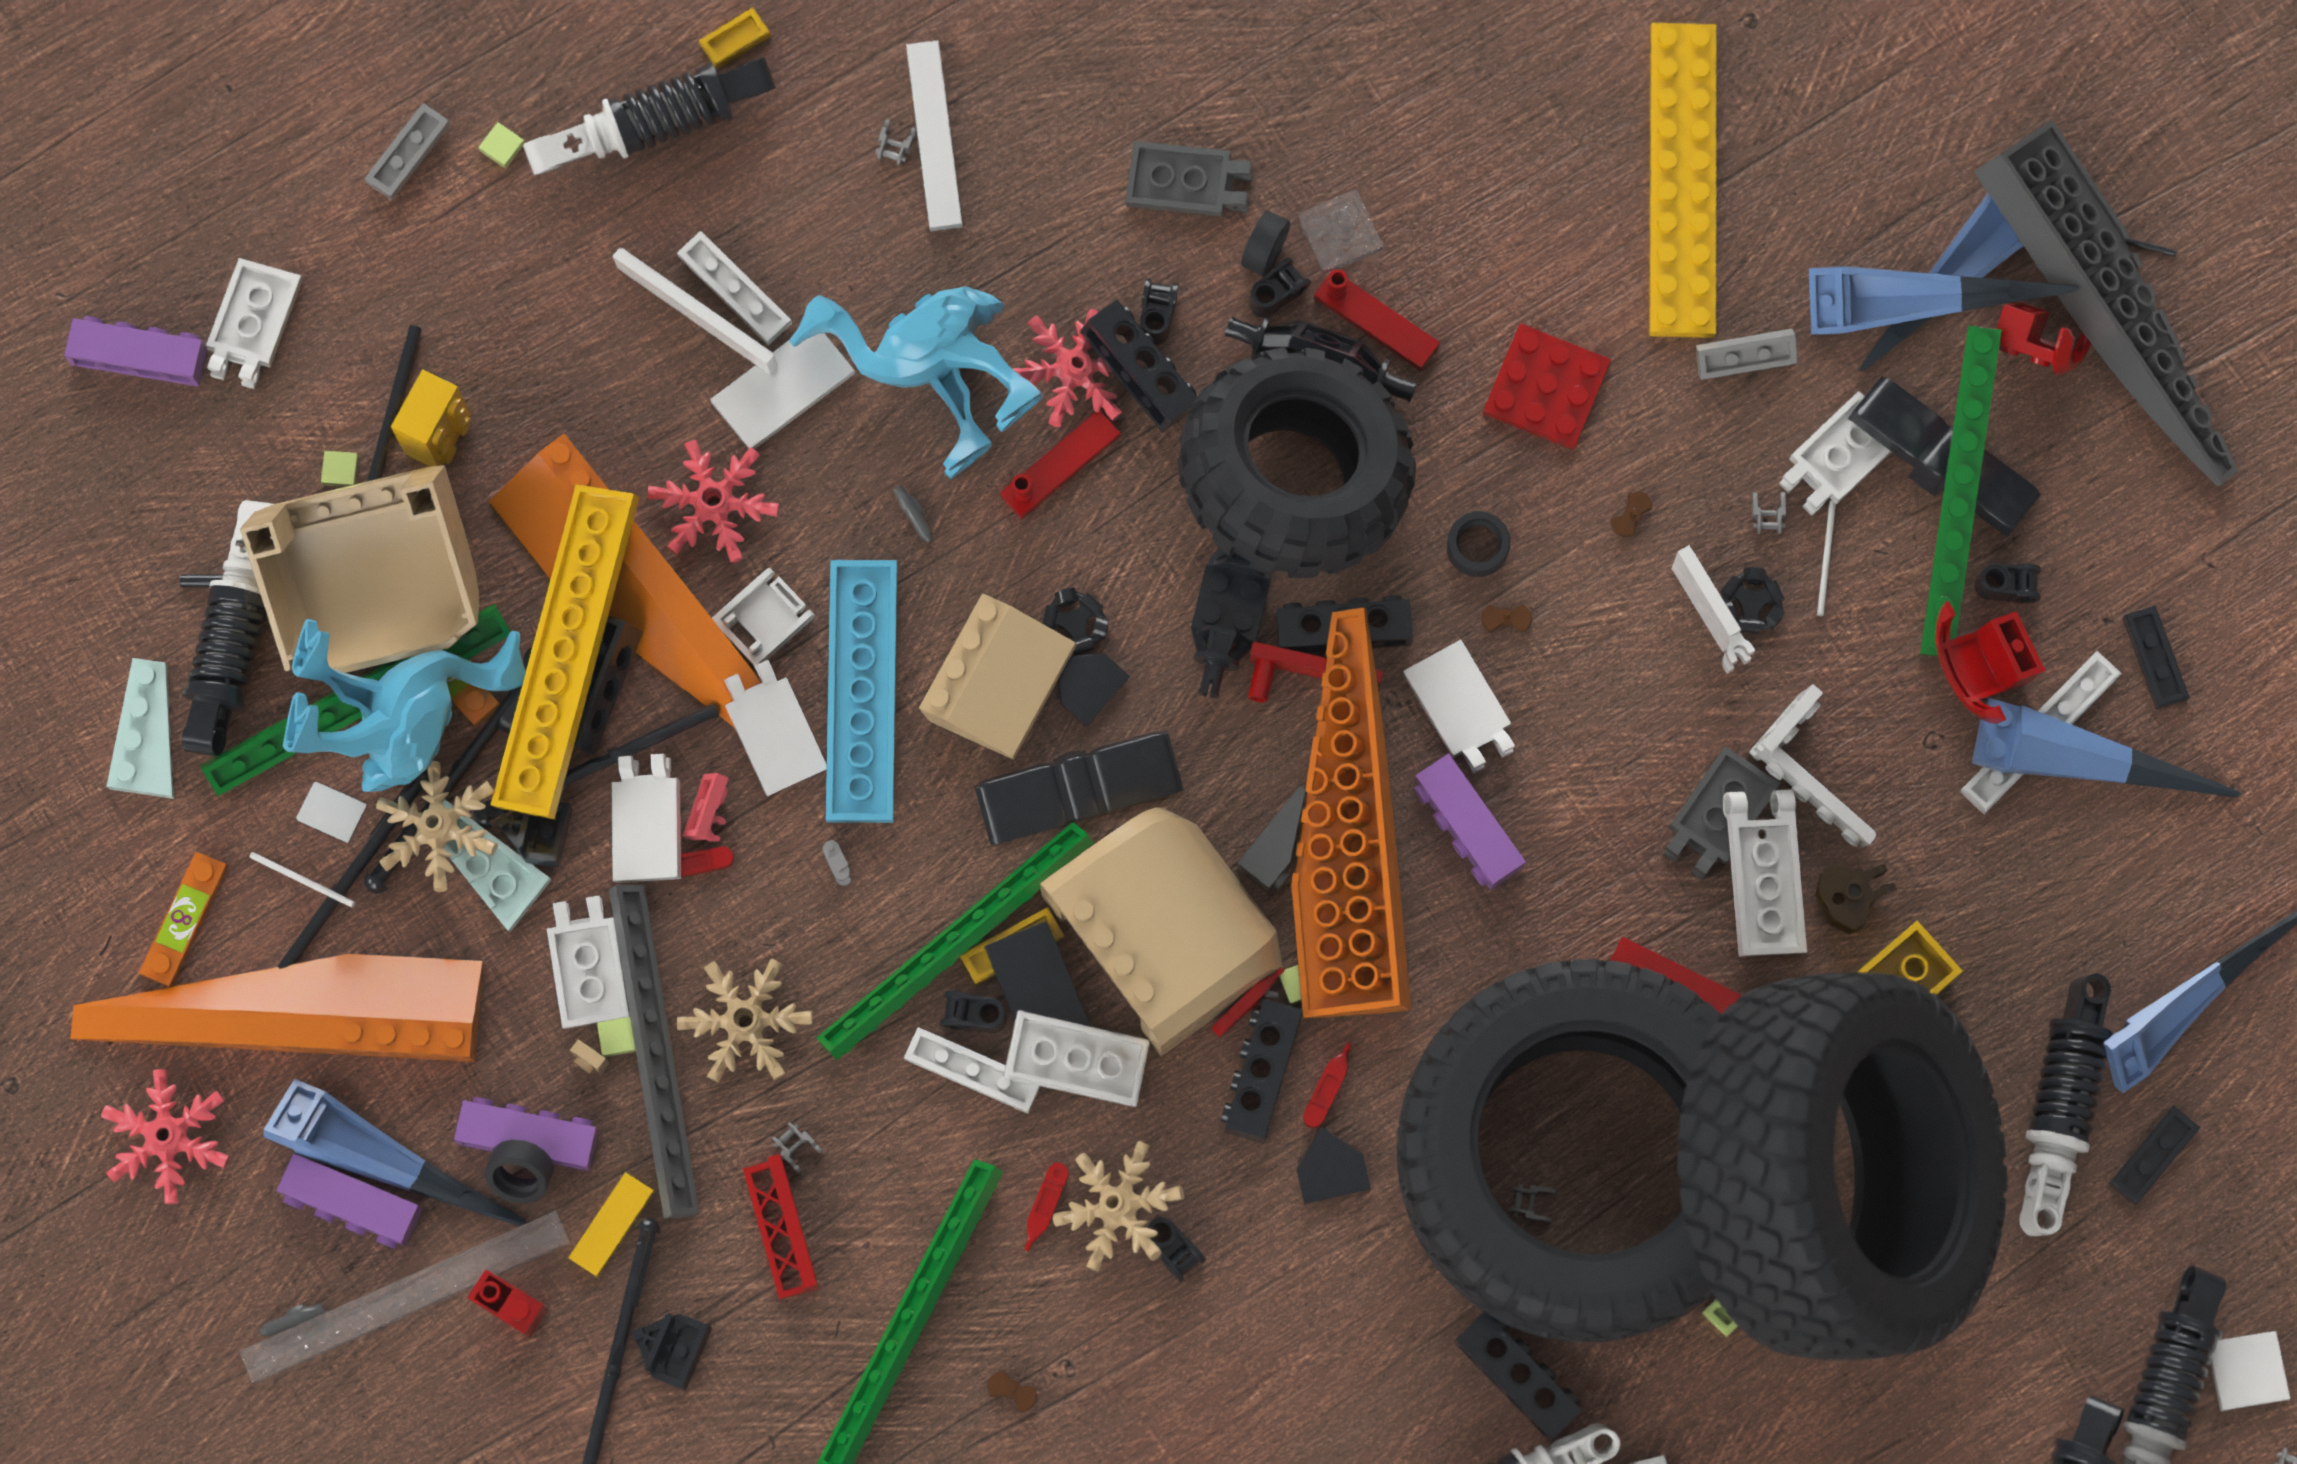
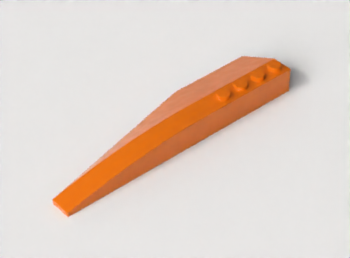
(649, 594)
(1347, 849)
(308, 1007)

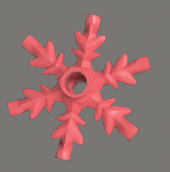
(1068, 374)
(713, 490)
(176, 1141)

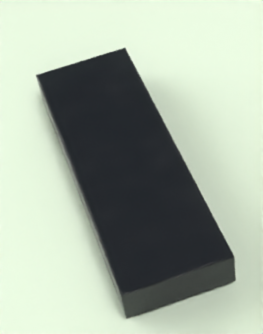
(2155, 657)
(2154, 1155)

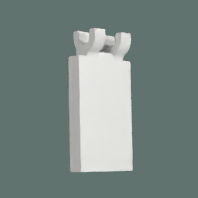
(251, 319)
(1834, 459)
(1712, 609)
(1460, 704)
(773, 730)
(646, 822)
(587, 966)

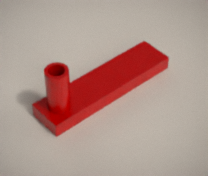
(1376, 319)
(1059, 464)
(1269, 658)

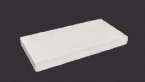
(763, 403)
(1076, 1058)

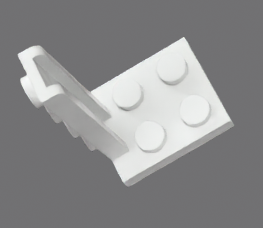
(1803, 784)

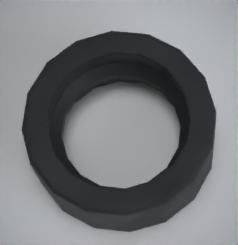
(1265, 243)
(1485, 519)
(525, 1155)

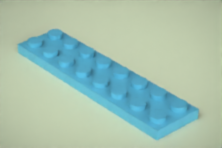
(861, 691)

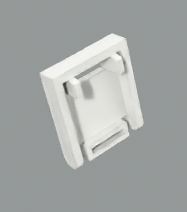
(766, 614)

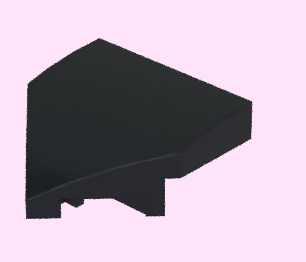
(1089, 685)
(536, 837)
(1330, 1168)
(672, 1348)

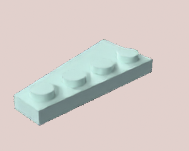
(143, 744)
(501, 880)

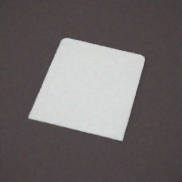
(331, 812)

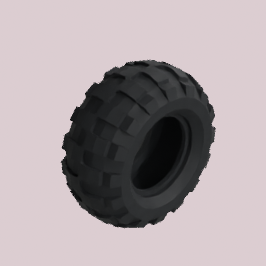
(1321, 401)

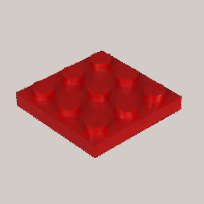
(1546, 386)

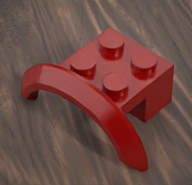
(2022, 333)
(1986, 661)

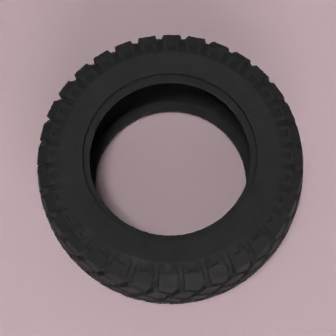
(1765, 1173)
(1440, 1174)

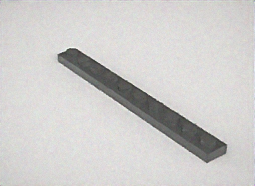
(654, 1051)

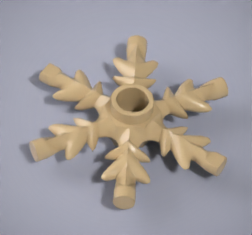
(443, 832)
(744, 1008)
(1118, 1206)

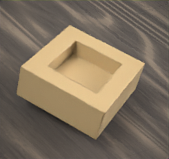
(588, 1058)

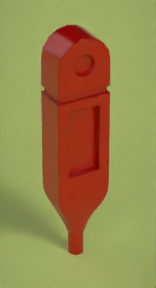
(706, 861)
(1245, 1004)
(1326, 1089)
(1046, 1202)

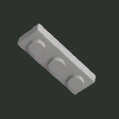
(407, 151)
(1746, 354)

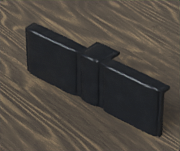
(1924, 443)
(1078, 786)

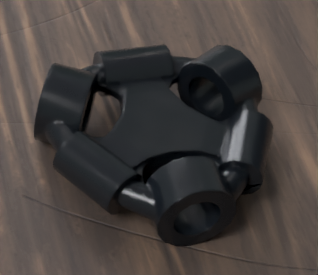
(1754, 601)
(1076, 620)

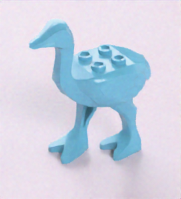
(930, 349)
(399, 712)

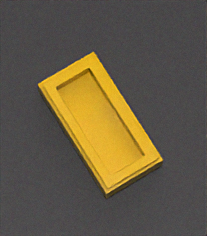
(734, 38)

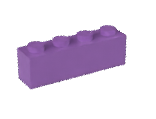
(136, 351)
(1469, 822)
(564, 1141)
(349, 1200)

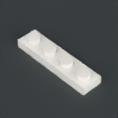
(734, 288)
(969, 1069)

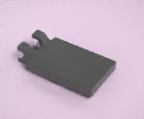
(1185, 179)
(1702, 820)

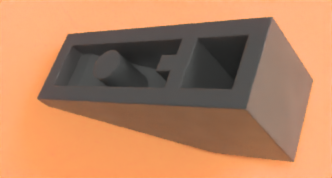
(1271, 853)

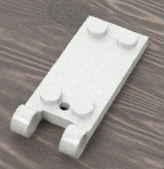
(1766, 877)

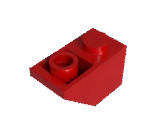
(507, 1303)

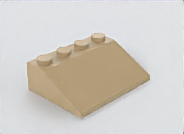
(997, 677)

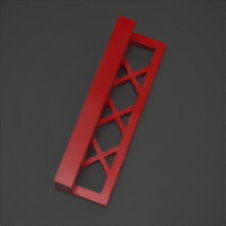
(1708, 990)
(793, 1225)

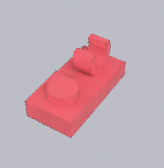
(708, 799)

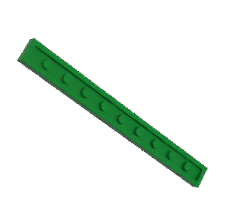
(1961, 480)
(267, 748)
(953, 942)
(911, 1314)

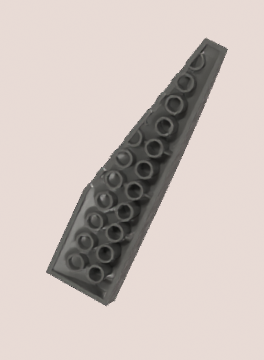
(2083, 245)

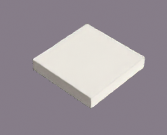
(2249, 1371)

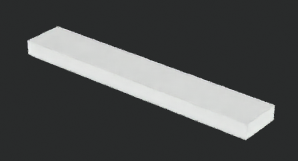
(934, 135)
(695, 311)
(2065, 705)

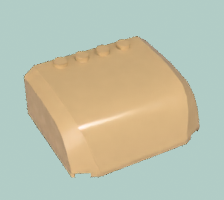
(371, 565)
(1166, 923)

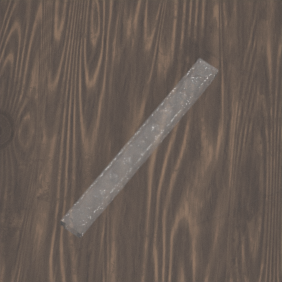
(403, 1297)

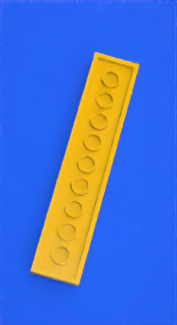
(1682, 180)
(565, 651)

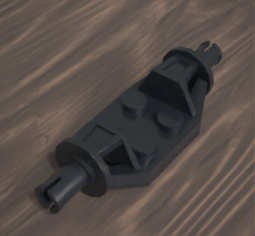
(1337, 347)
(1227, 613)

